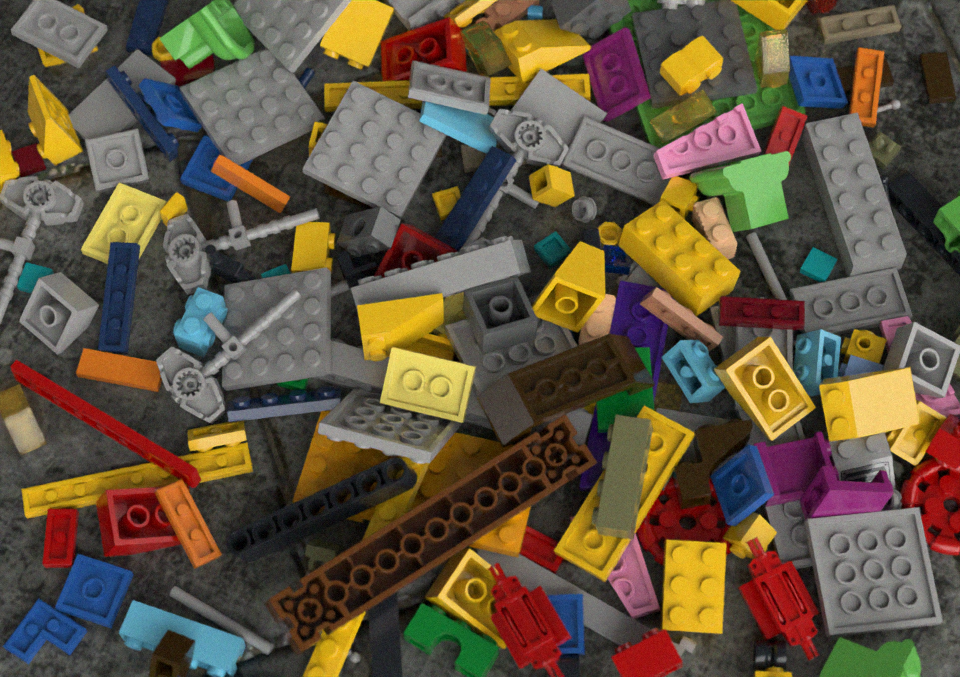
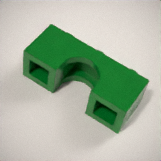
(432, 627)

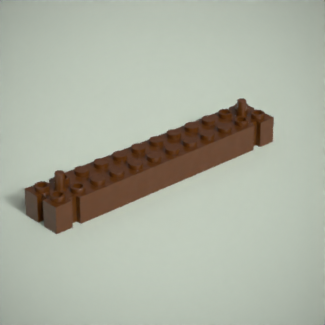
(429, 534)

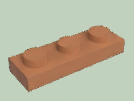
(680, 318)

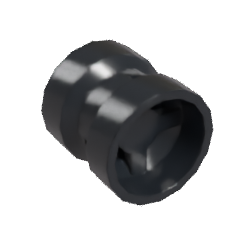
(764, 657)

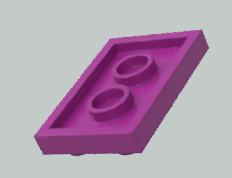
(616, 74)

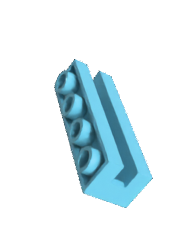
(213, 648)

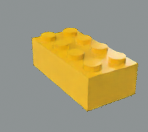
(678, 258)

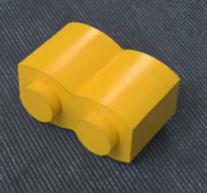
(691, 66)

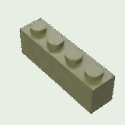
(623, 477)

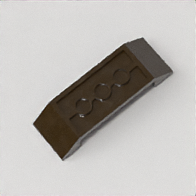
(562, 385)

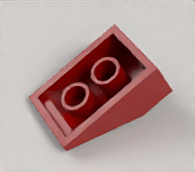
(430, 44)
(410, 247)
(133, 522)

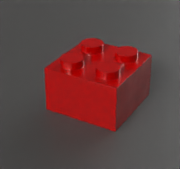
(649, 658)

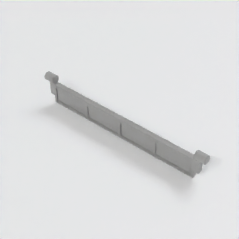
(597, 614)

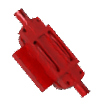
(779, 600)
(527, 623)

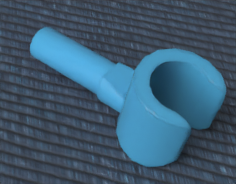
(535, 12)

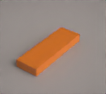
(866, 85)
(250, 183)
(119, 370)
(188, 523)

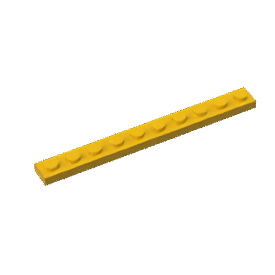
(502, 90)
(333, 649)

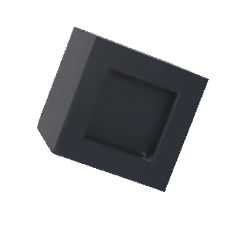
(356, 268)

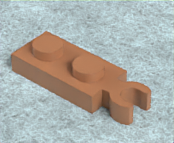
(505, 12)

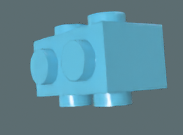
(192, 331)
(816, 359)
(693, 370)

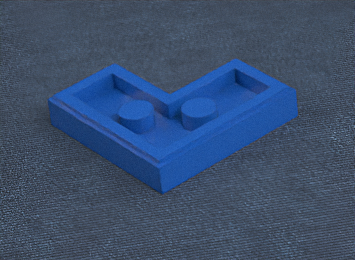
(44, 624)

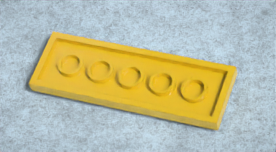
(600, 553)

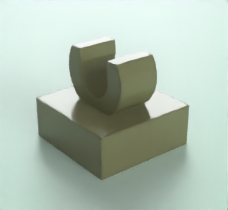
(883, 150)
(321, 551)

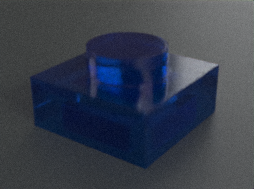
(616, 260)

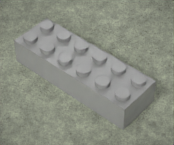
(853, 195)
(449, 275)

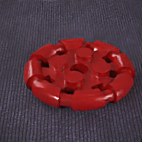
(932, 501)
(670, 529)

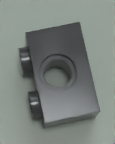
(368, 231)

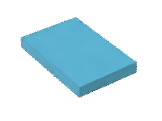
(460, 124)

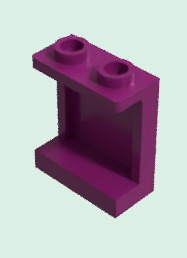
(794, 466)
(835, 498)

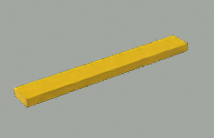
(87, 489)

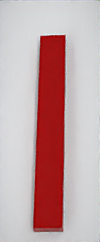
(106, 424)

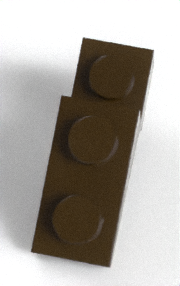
(712, 448)

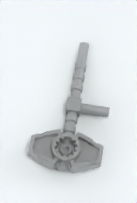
(529, 141)
(34, 203)
(187, 244)
(193, 383)

